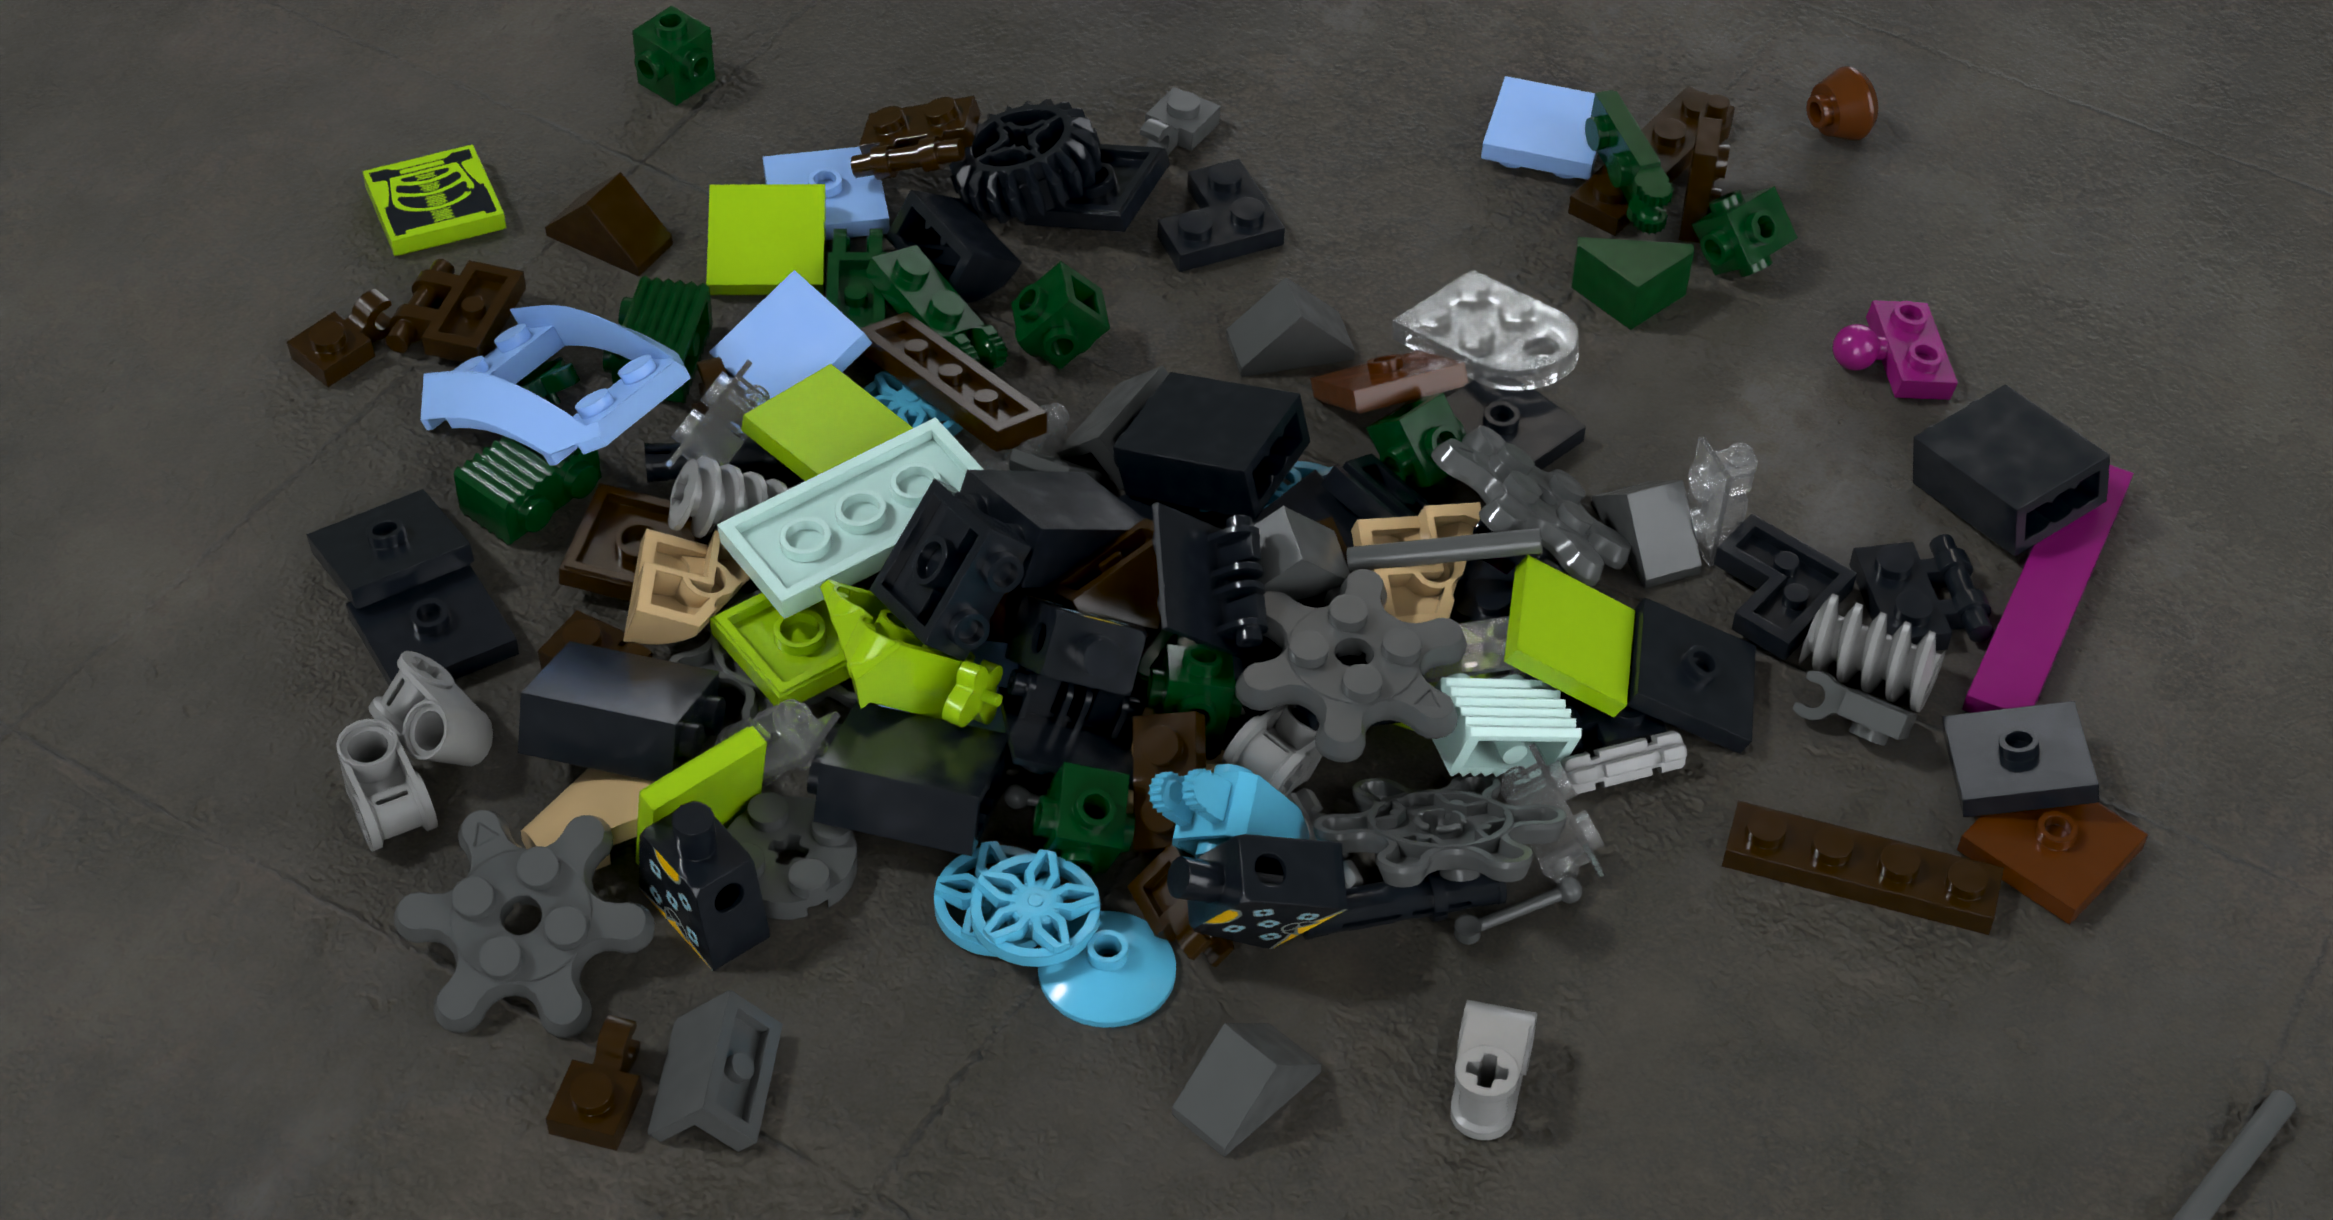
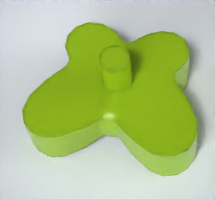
(974, 694)

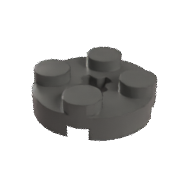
(784, 824)

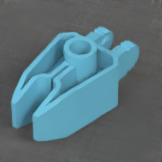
(1223, 805)

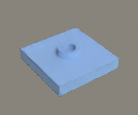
(850, 201)

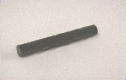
(1445, 549)
(2238, 1158)

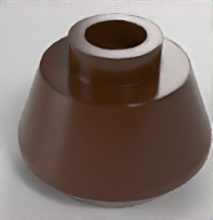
(1843, 105)

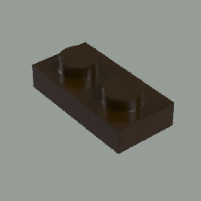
(1162, 745)

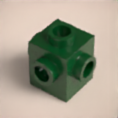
(673, 55)
(1744, 231)
(1059, 316)
(1409, 437)
(1197, 681)
(1085, 816)

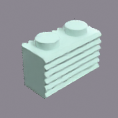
(1500, 723)

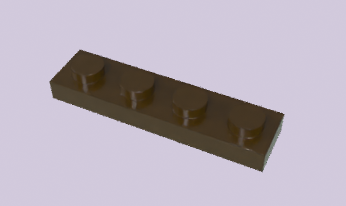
(1672, 139)
(954, 382)
(1863, 867)

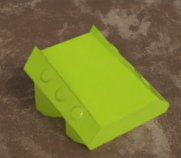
(885, 657)

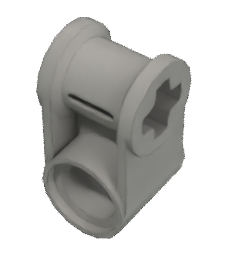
(433, 714)
(1276, 748)
(382, 783)
(1490, 1067)

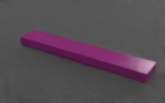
(2043, 607)

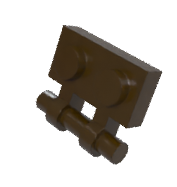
(916, 137)
(1706, 163)
(470, 310)

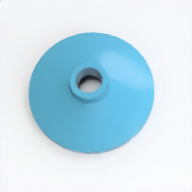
(1115, 988)

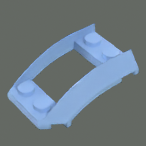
(486, 396)

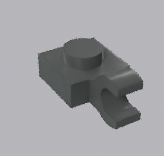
(1180, 120)
(1871, 716)

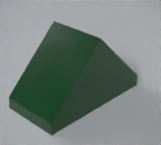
(1631, 276)

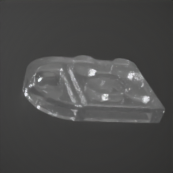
(1493, 332)

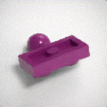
(1906, 343)

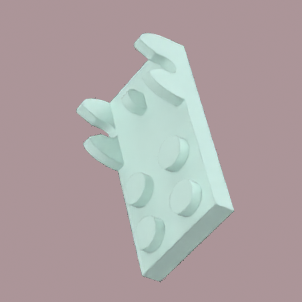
(842, 519)

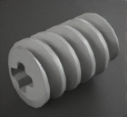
(715, 494)
(1873, 653)

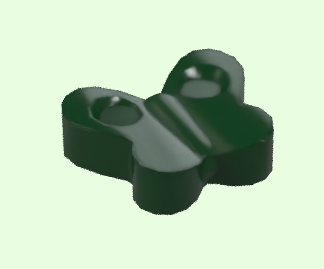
(550, 379)

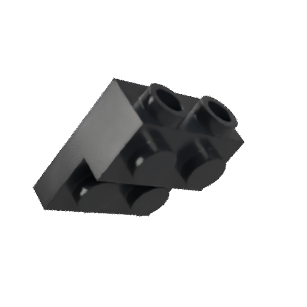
(950, 571)

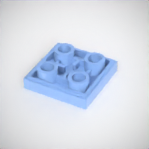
(1541, 129)
(790, 338)

